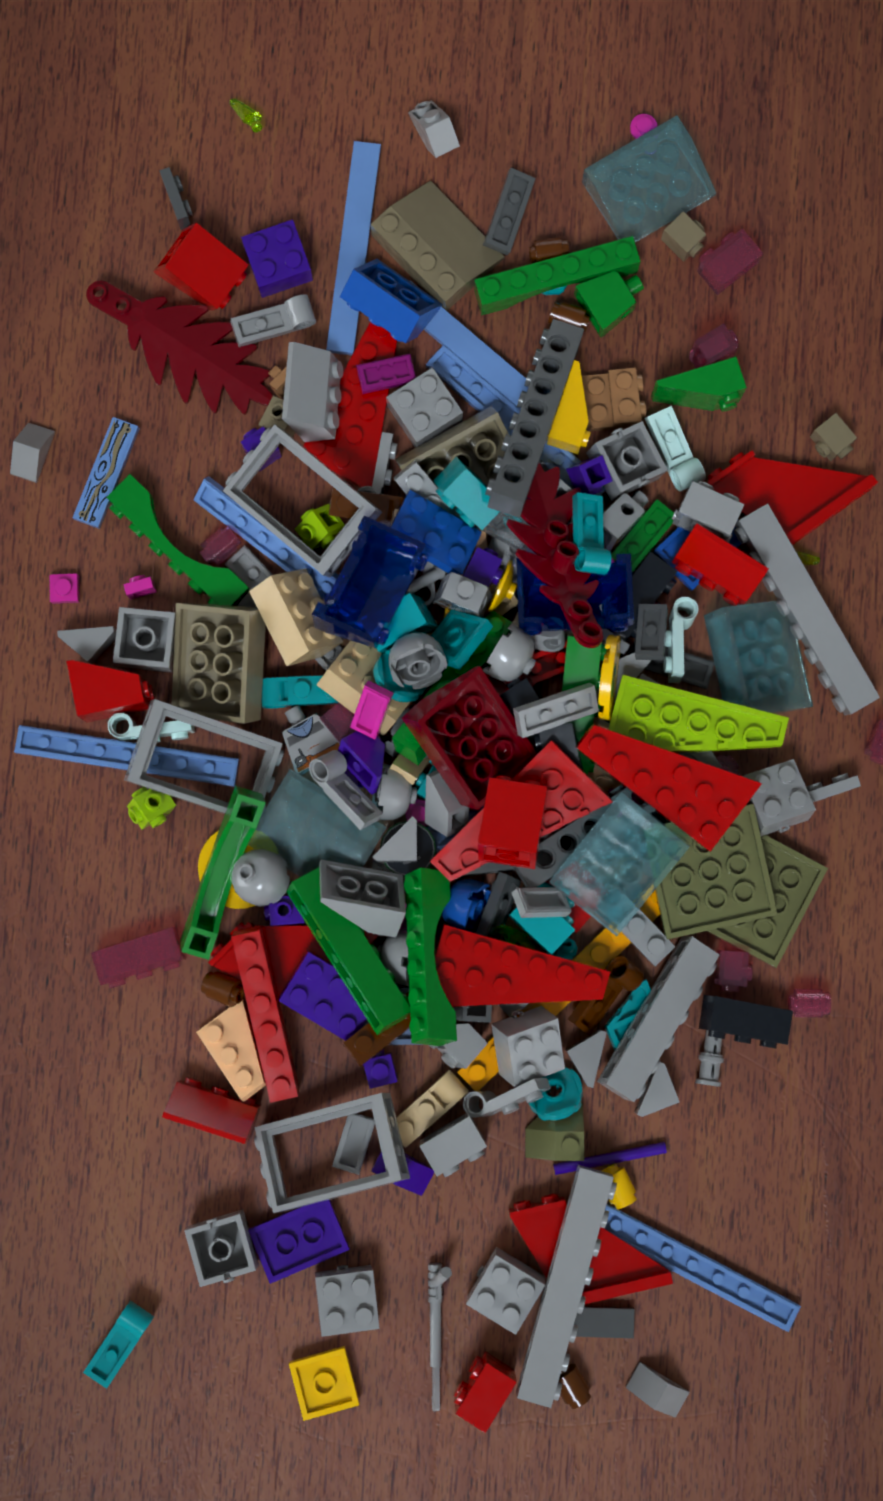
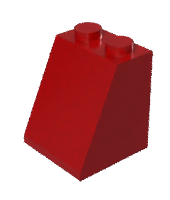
(202, 267)
(107, 691)
(512, 822)

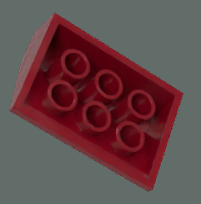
(469, 736)

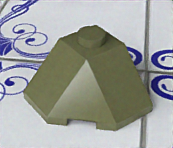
(556, 1138)

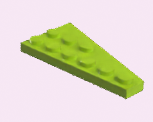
(691, 721)

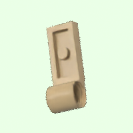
(430, 1107)

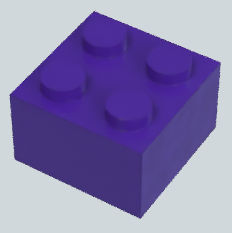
(277, 258)

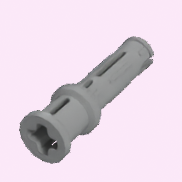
(710, 1062)

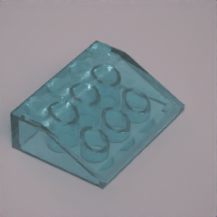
(649, 181)
(758, 658)
(310, 827)
(619, 863)

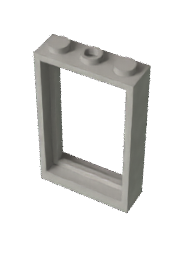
(342, 544)
(148, 738)
(389, 1141)

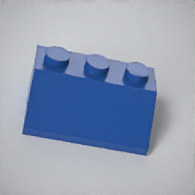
(389, 300)

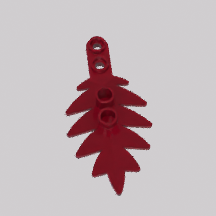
(189, 348)
(556, 554)

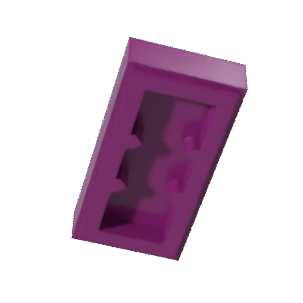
(385, 373)

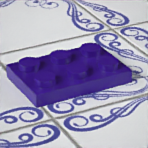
(322, 997)
(298, 1239)

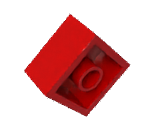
(484, 1391)

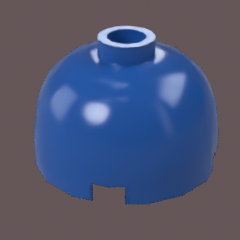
(466, 904)

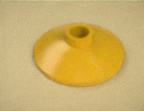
(504, 588)

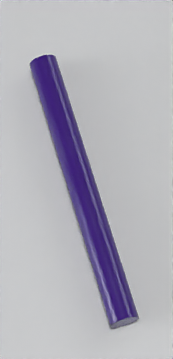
(611, 1158)

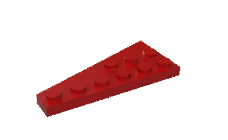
(360, 415)
(683, 790)
(569, 797)
(496, 972)

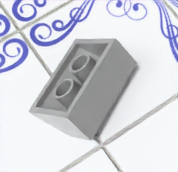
(312, 392)

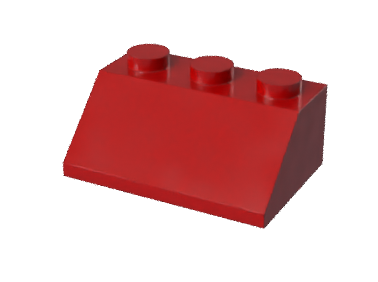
(719, 566)
(212, 1110)

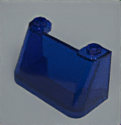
(371, 585)
(610, 602)

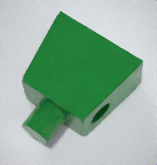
(608, 299)

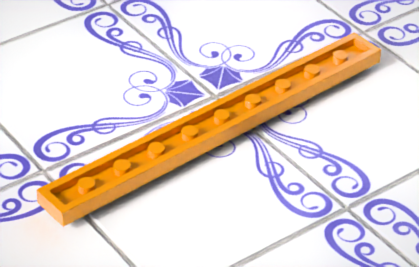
(595, 954)

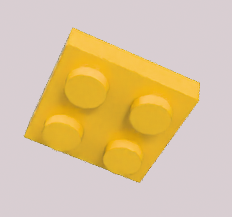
(324, 1383)

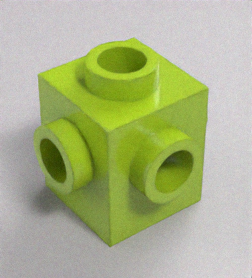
(319, 528)
(149, 807)

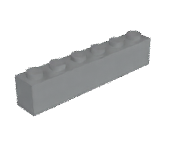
(659, 1018)

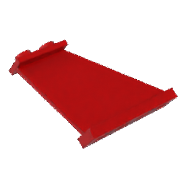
(796, 493)
(285, 949)
(616, 1269)

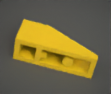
(571, 418)

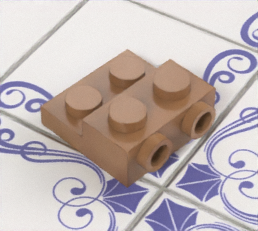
(613, 399)

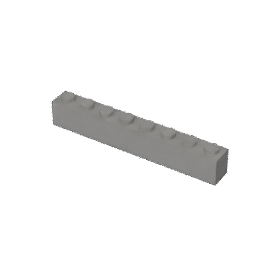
(806, 611)
(565, 1285)

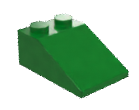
(703, 388)

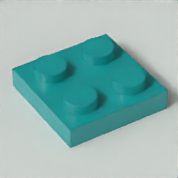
(460, 636)

